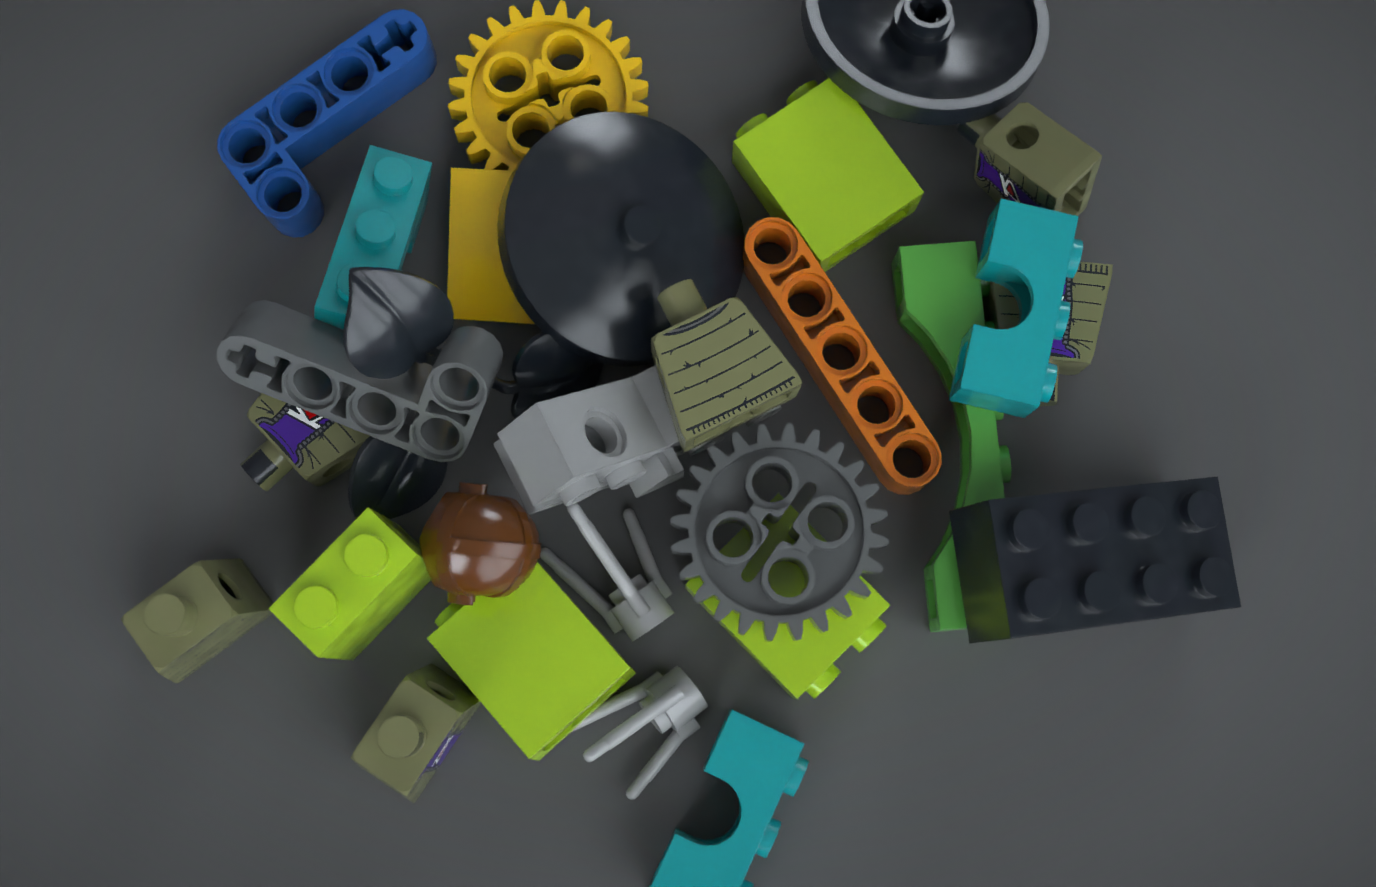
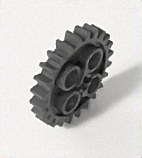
(828, 567)

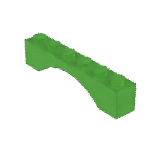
(937, 306)

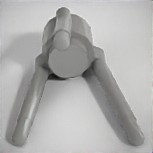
(636, 603)
(667, 703)

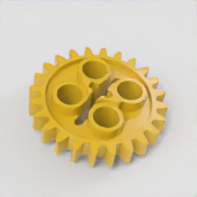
(527, 51)

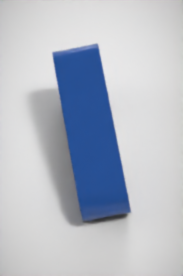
(337, 114)

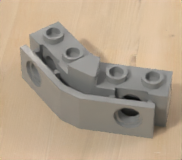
(595, 442)

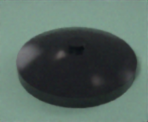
(929, 56)
(608, 222)

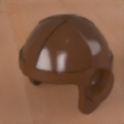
(479, 544)

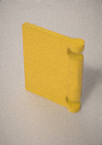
(475, 270)

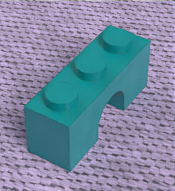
(377, 225)
(1031, 256)
(759, 768)

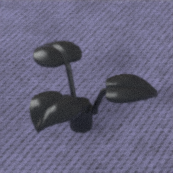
(400, 321)

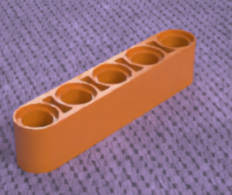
(837, 325)

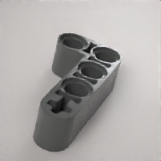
(307, 366)

